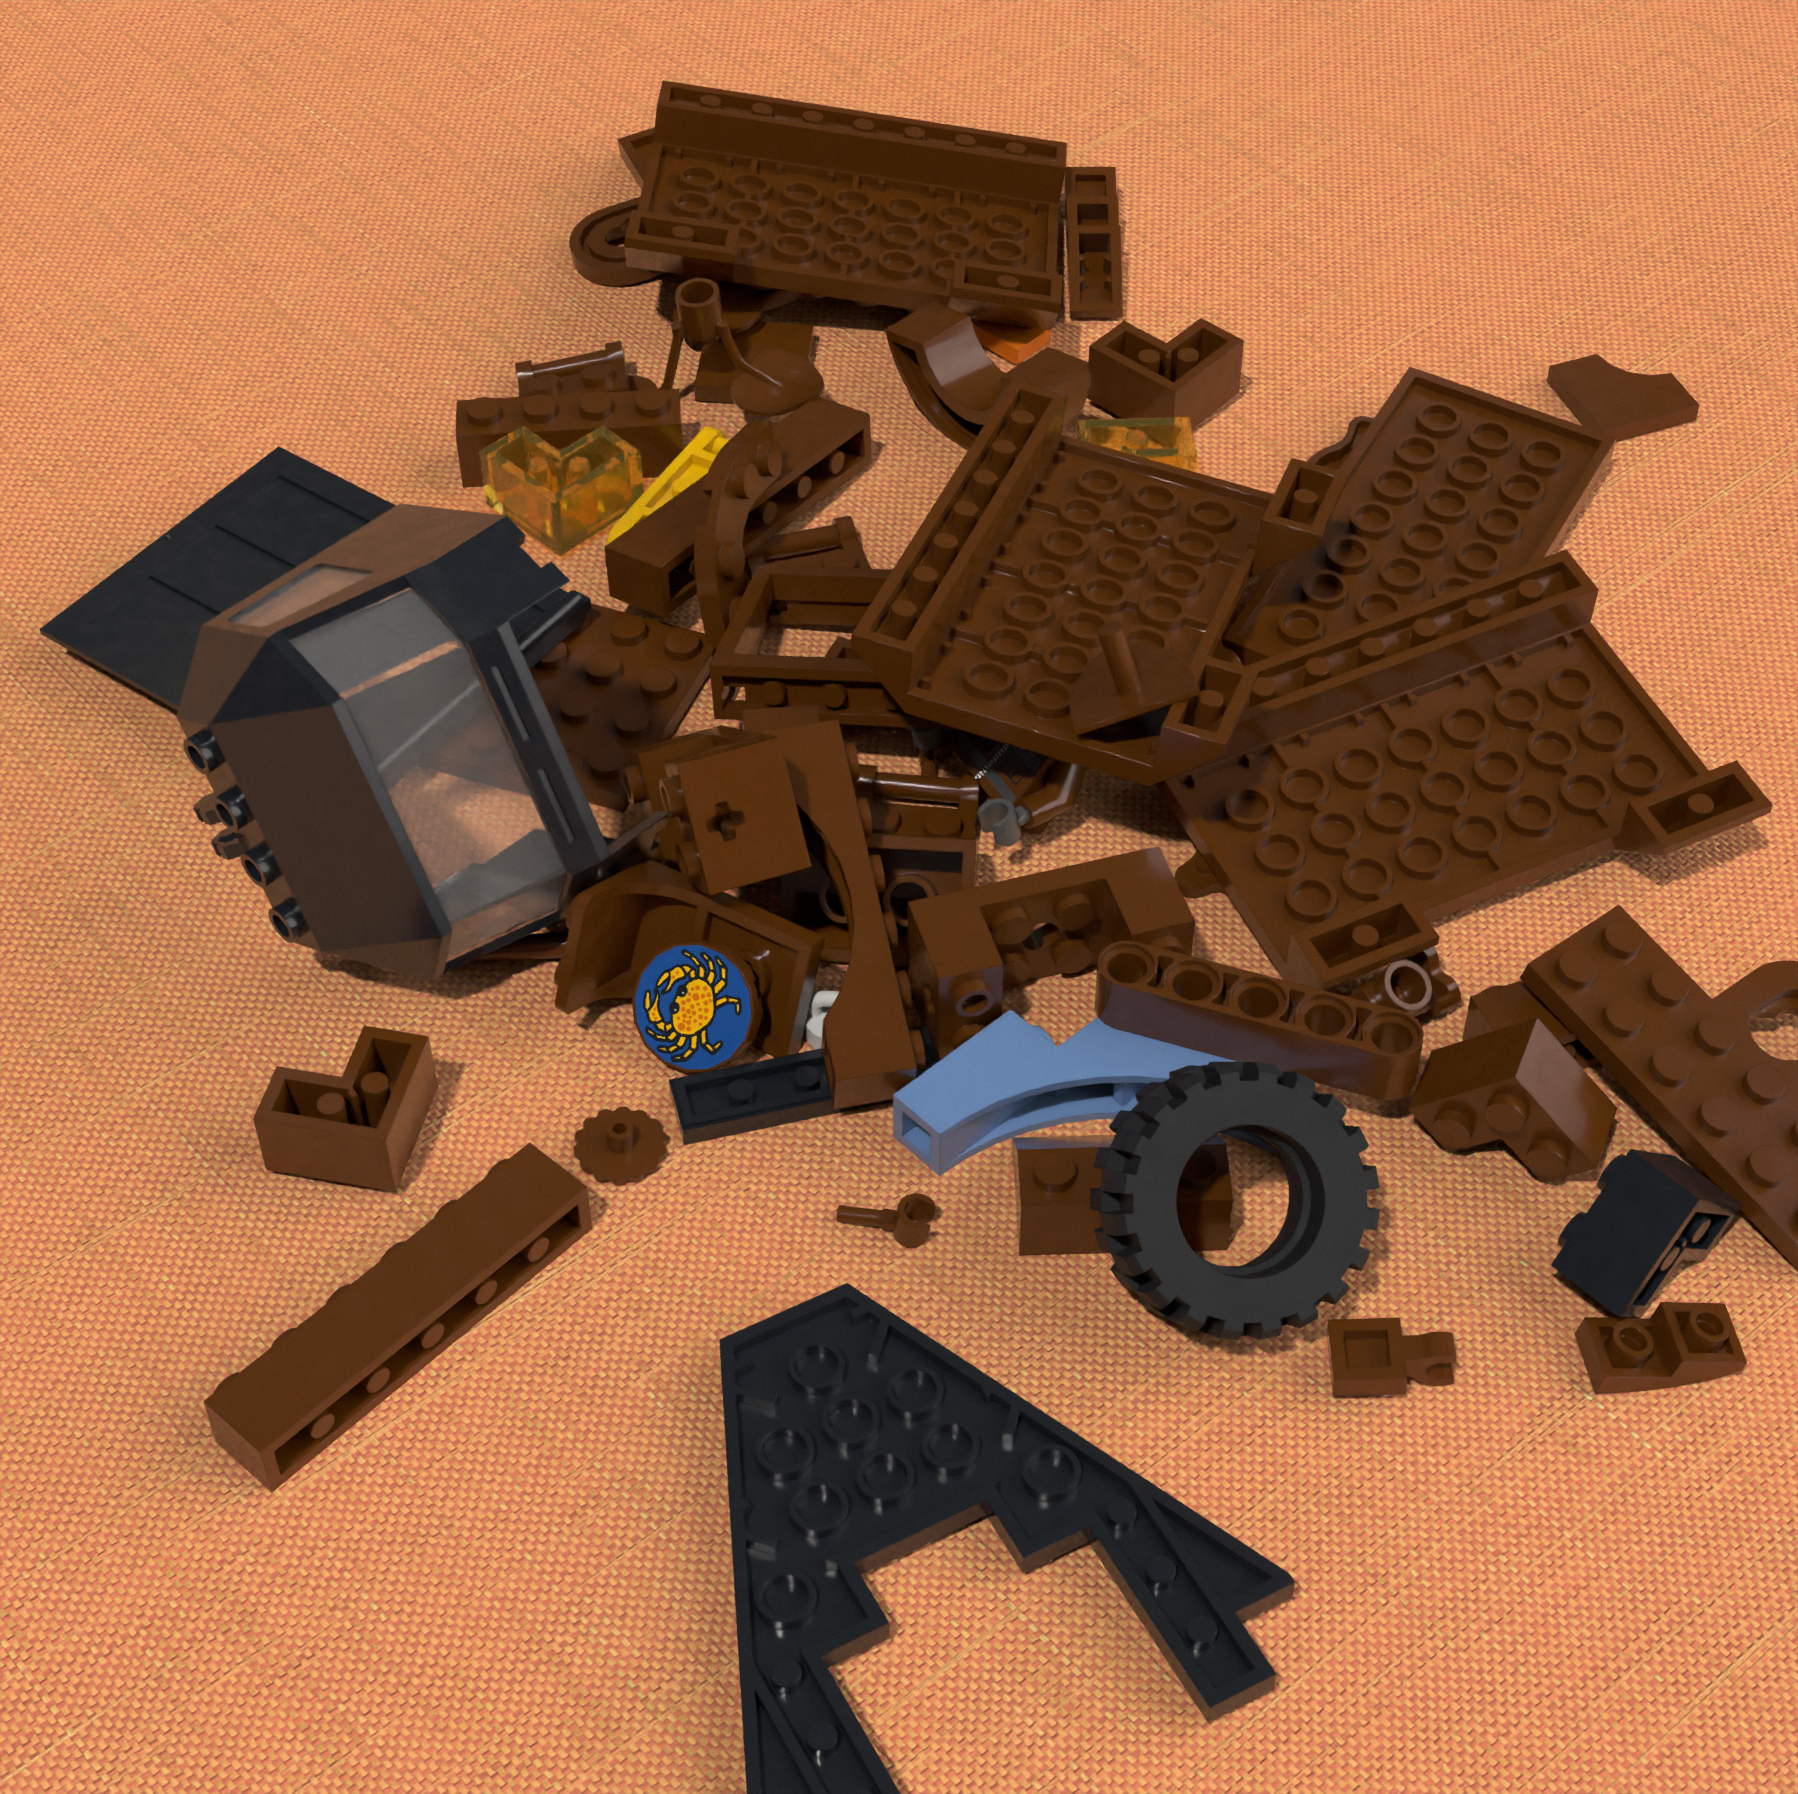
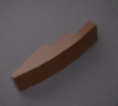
(1093, 243)

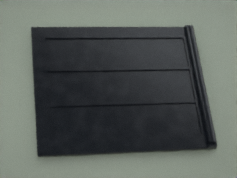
(250, 533)

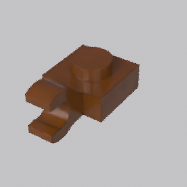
(1376, 1358)

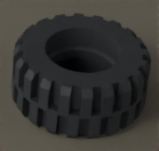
(1322, 1215)

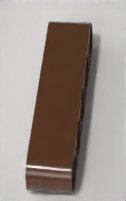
(1258, 1019)

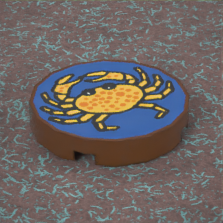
(697, 1006)

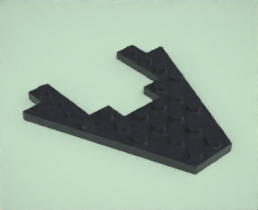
(875, 1440)

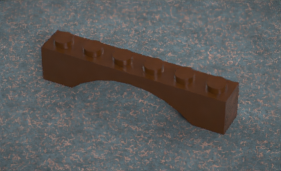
(865, 1030)

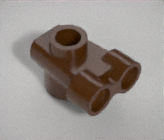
(1412, 986)

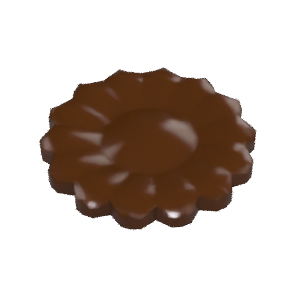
(620, 1145)

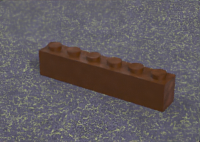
(820, 451)
(397, 1316)

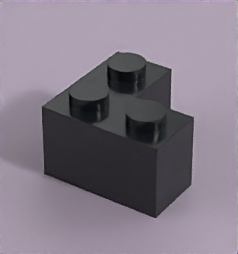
(1640, 1229)

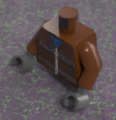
(1022, 784)

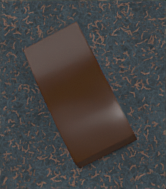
(1669, 1350)

